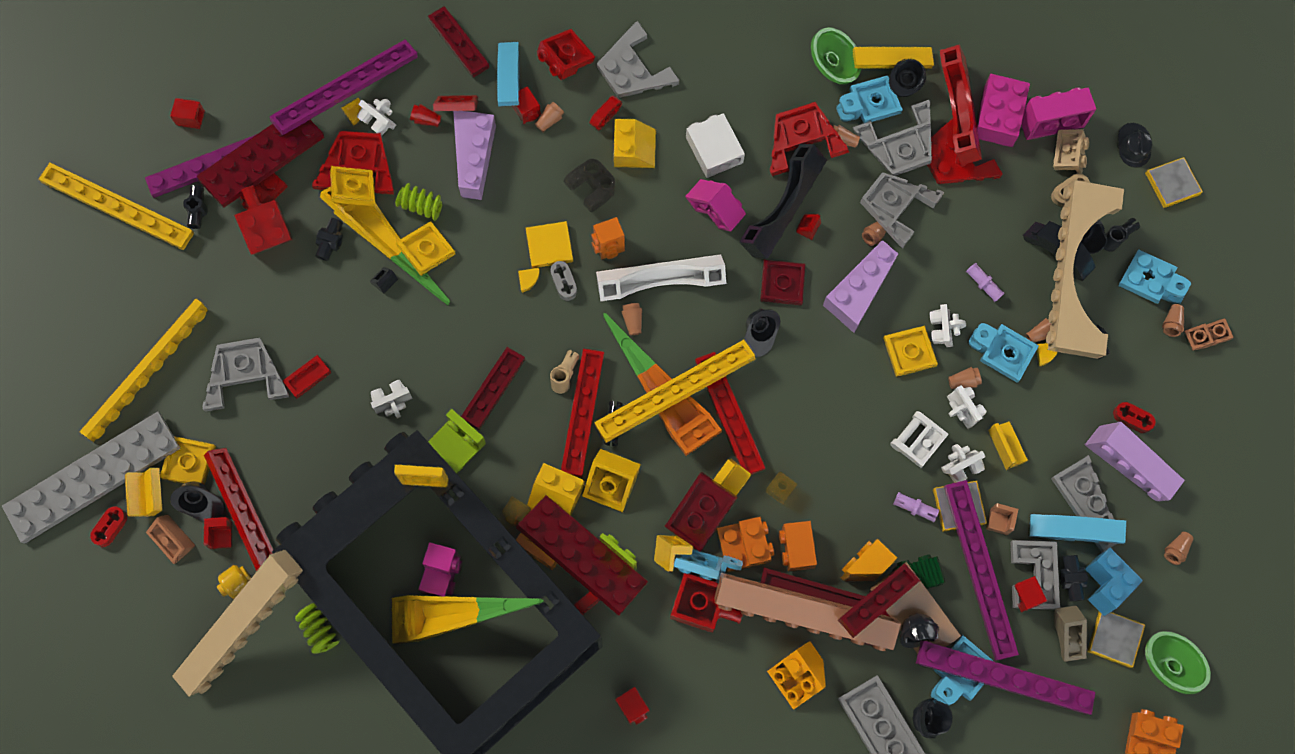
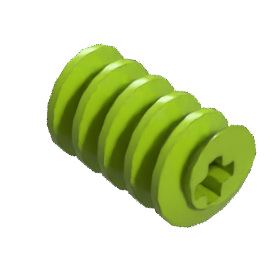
(419, 202)
(315, 629)

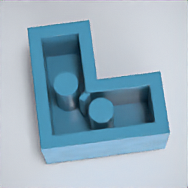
(1115, 581)

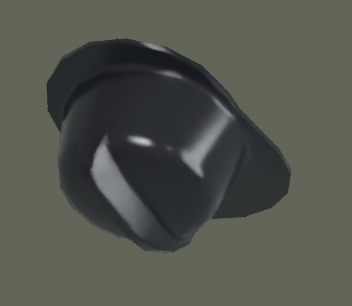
(1134, 144)
(762, 331)
(196, 501)

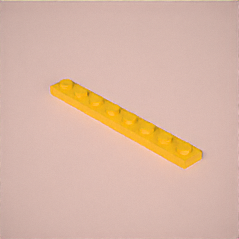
(116, 206)
(144, 370)
(674, 391)

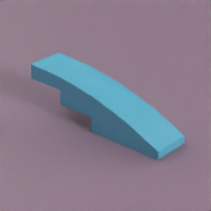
(508, 74)
(1077, 528)

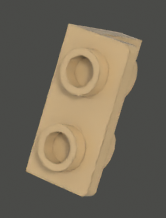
(1071, 150)

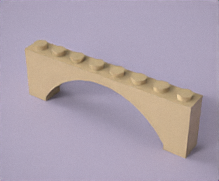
(1070, 326)

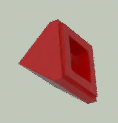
(809, 225)

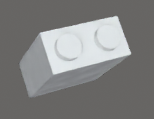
(714, 145)

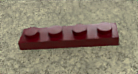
(458, 42)
(493, 388)
(878, 600)

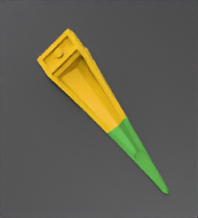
(376, 229)
(429, 616)

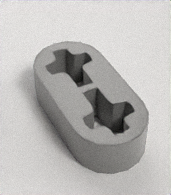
(568, 278)

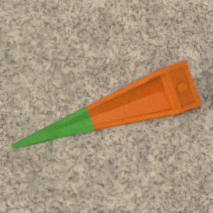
(685, 421)

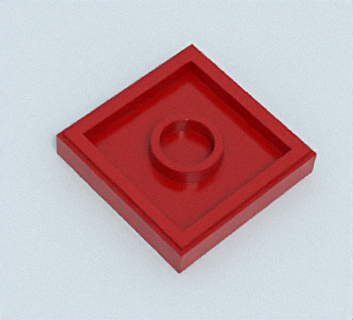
(456, 103)

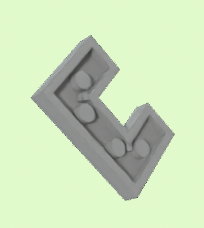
(1045, 564)

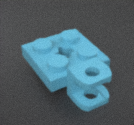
(860, 104)
(1163, 286)
(994, 342)
(706, 565)
(955, 685)

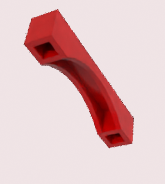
(964, 121)

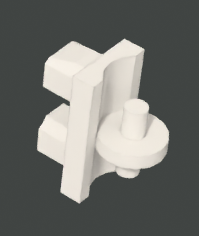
(368, 111)
(942, 317)
(393, 402)
(964, 408)
(972, 459)

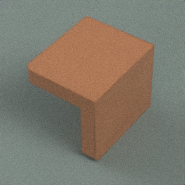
(1002, 519)

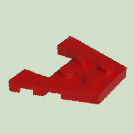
(802, 126)
(357, 151)
(946, 165)

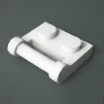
(926, 442)

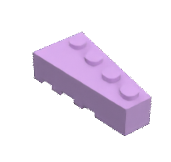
(473, 149)
(857, 290)
(1135, 460)

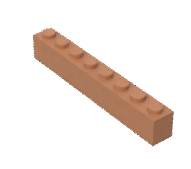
(800, 610)

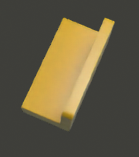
(1007, 445)
(732, 476)
(143, 493)
(666, 549)

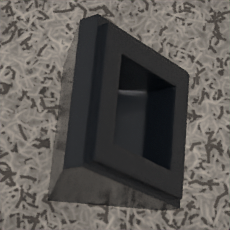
(384, 279)

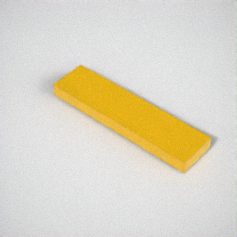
(889, 56)

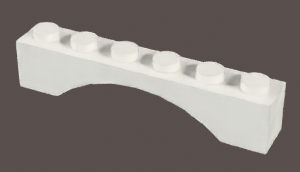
(694, 271)

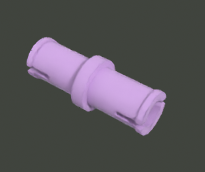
(985, 282)
(916, 507)

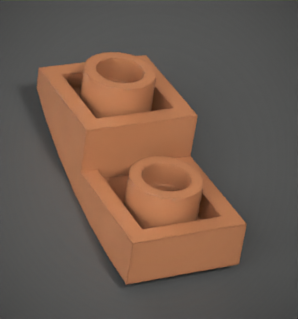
(1209, 334)

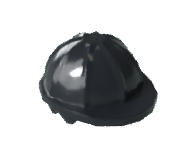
(907, 77)
(1095, 238)
(918, 629)
(932, 718)

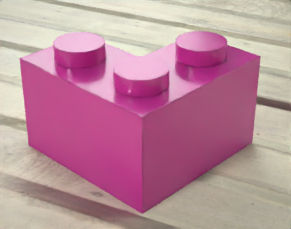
(717, 202)
(440, 569)

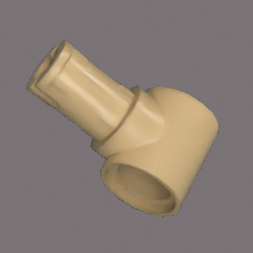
(564, 372)

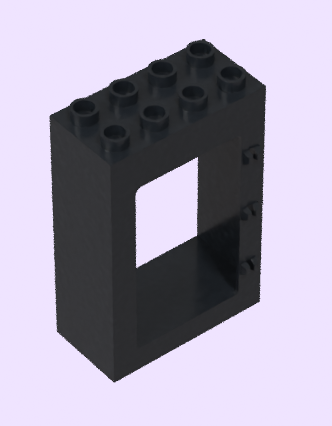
(347, 516)

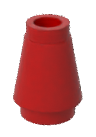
(425, 116)

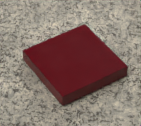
(782, 282)

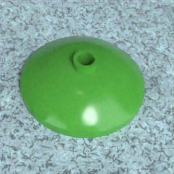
(834, 55)
(1177, 662)

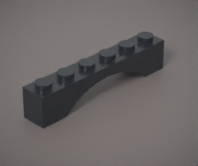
(804, 169)

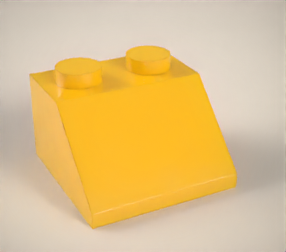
(634, 144)
(611, 480)
(558, 486)

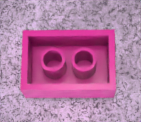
(1002, 110)
(1057, 112)

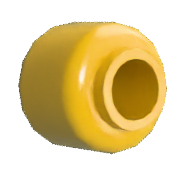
(233, 581)

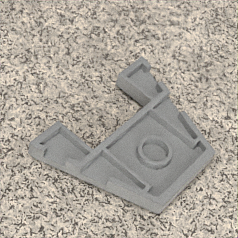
(625, 70)
(903, 149)
(890, 198)
(239, 364)

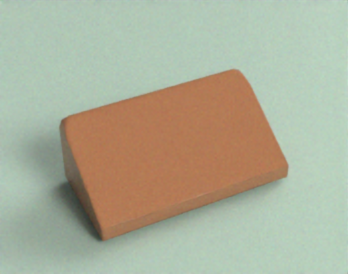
(170, 538)

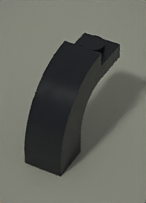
(1047, 237)

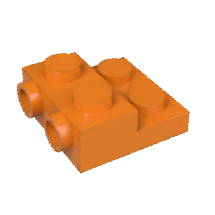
(746, 542)
(1152, 734)

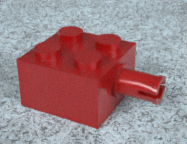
(262, 223)
(697, 605)

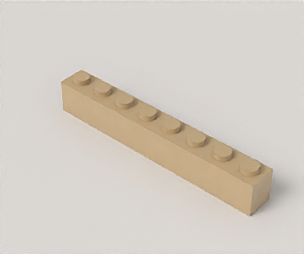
(237, 623)

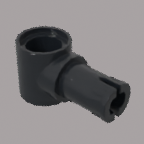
(1119, 233)

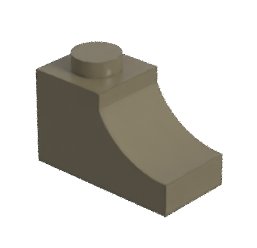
(1072, 633)

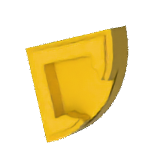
(351, 111)
(528, 278)
(1044, 355)

